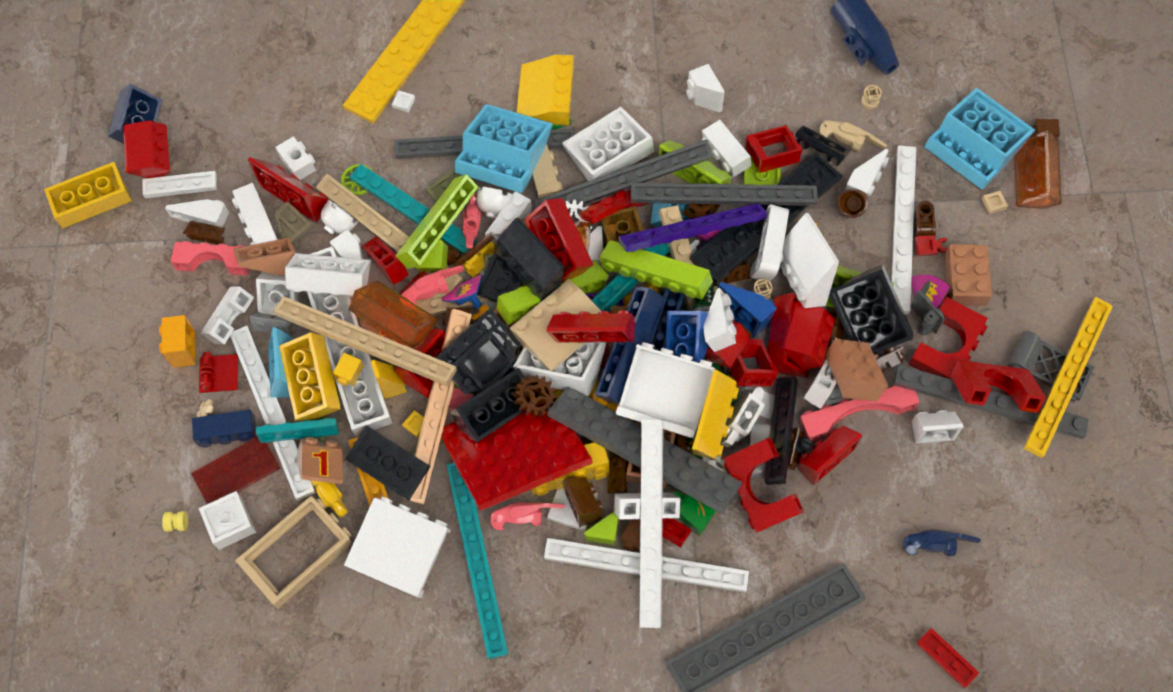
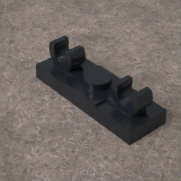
(822, 144)

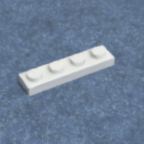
(179, 184)

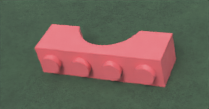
(189, 256)

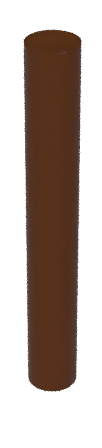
(476, 248)

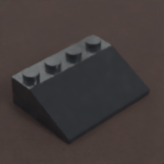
(871, 310)

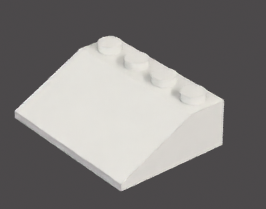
(609, 145)
(808, 263)
(576, 372)

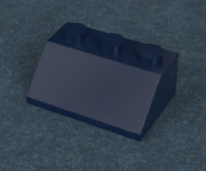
(133, 107)

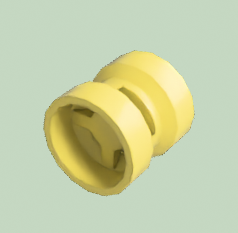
(175, 521)

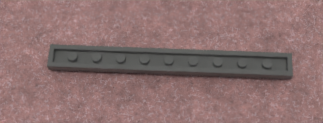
(454, 145)
(637, 173)
(724, 194)
(996, 402)

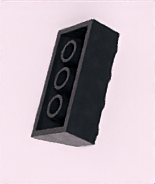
(529, 259)
(489, 408)

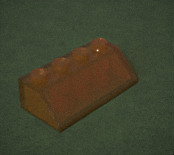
(1038, 172)
(392, 314)

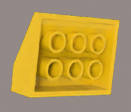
(547, 89)
(714, 416)

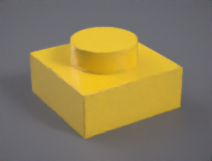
(413, 424)

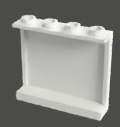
(666, 389)
(397, 546)

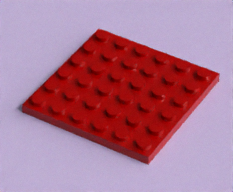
(514, 457)

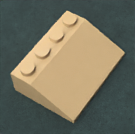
(533, 326)

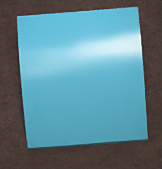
(979, 138)
(502, 147)

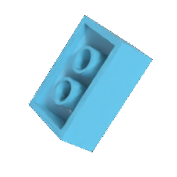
(278, 380)

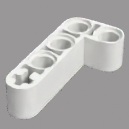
(771, 244)

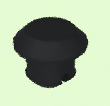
(803, 445)

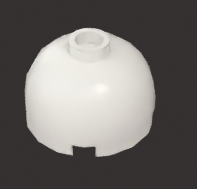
(492, 201)
(336, 218)

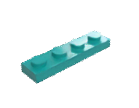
(297, 430)

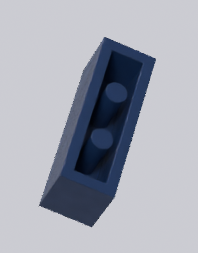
(224, 428)

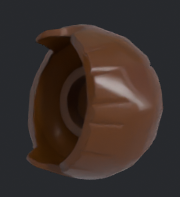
(852, 203)

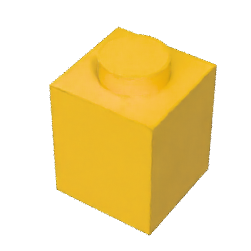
(348, 370)

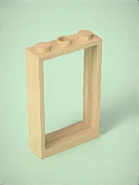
(246, 562)

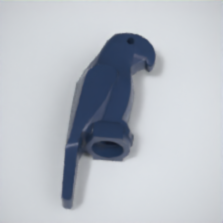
(935, 542)

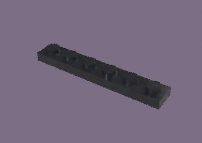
(781, 429)

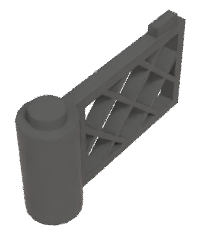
(1026, 357)

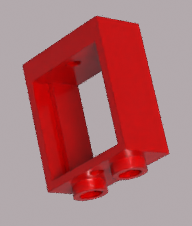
(782, 134)
(747, 377)

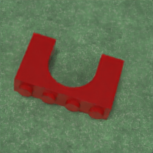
(968, 326)
(974, 381)
(741, 467)

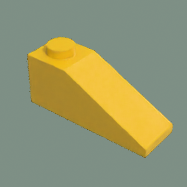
(388, 380)

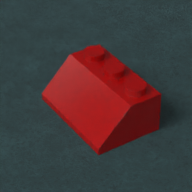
(146, 149)
(808, 335)
(431, 346)
(828, 453)

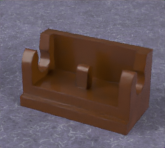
(700, 210)

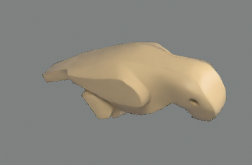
(849, 134)

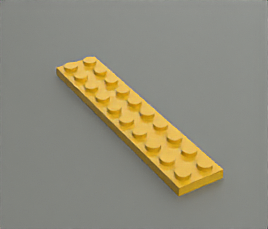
(400, 58)

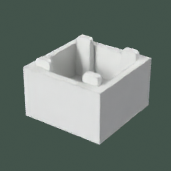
(227, 520)

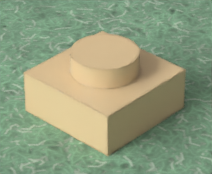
(994, 202)

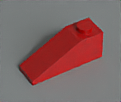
(385, 260)

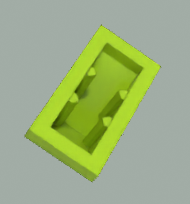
(436, 259)
(604, 531)

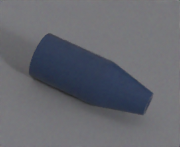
(865, 34)

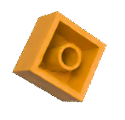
(178, 341)

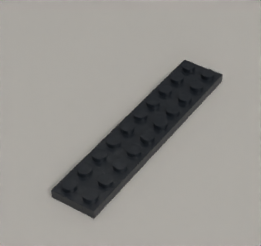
(738, 243)

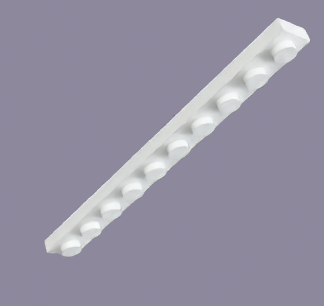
(903, 224)
(269, 408)
(651, 524)
(629, 562)

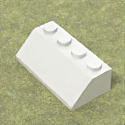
(326, 274)

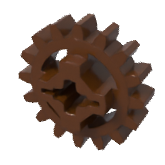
(526, 392)

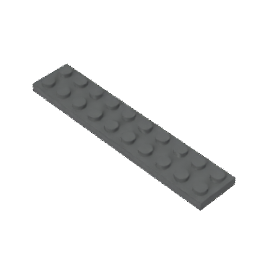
(625, 438)
(765, 631)

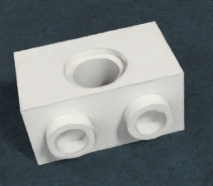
(292, 149)

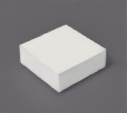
(403, 101)

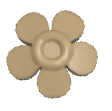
(205, 408)

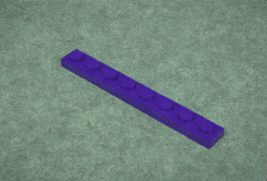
(692, 227)

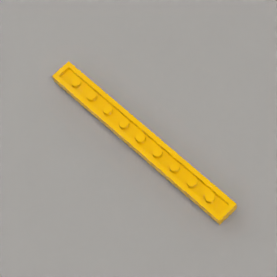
(1068, 378)

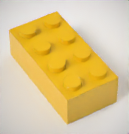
(87, 195)
(309, 377)
(596, 471)

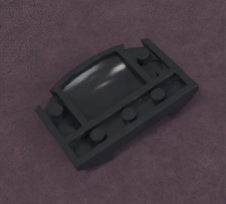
(481, 353)

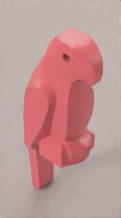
(471, 221)
(430, 285)
(521, 513)

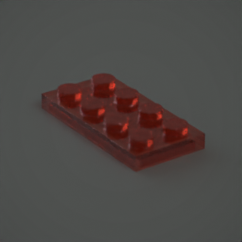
(235, 470)

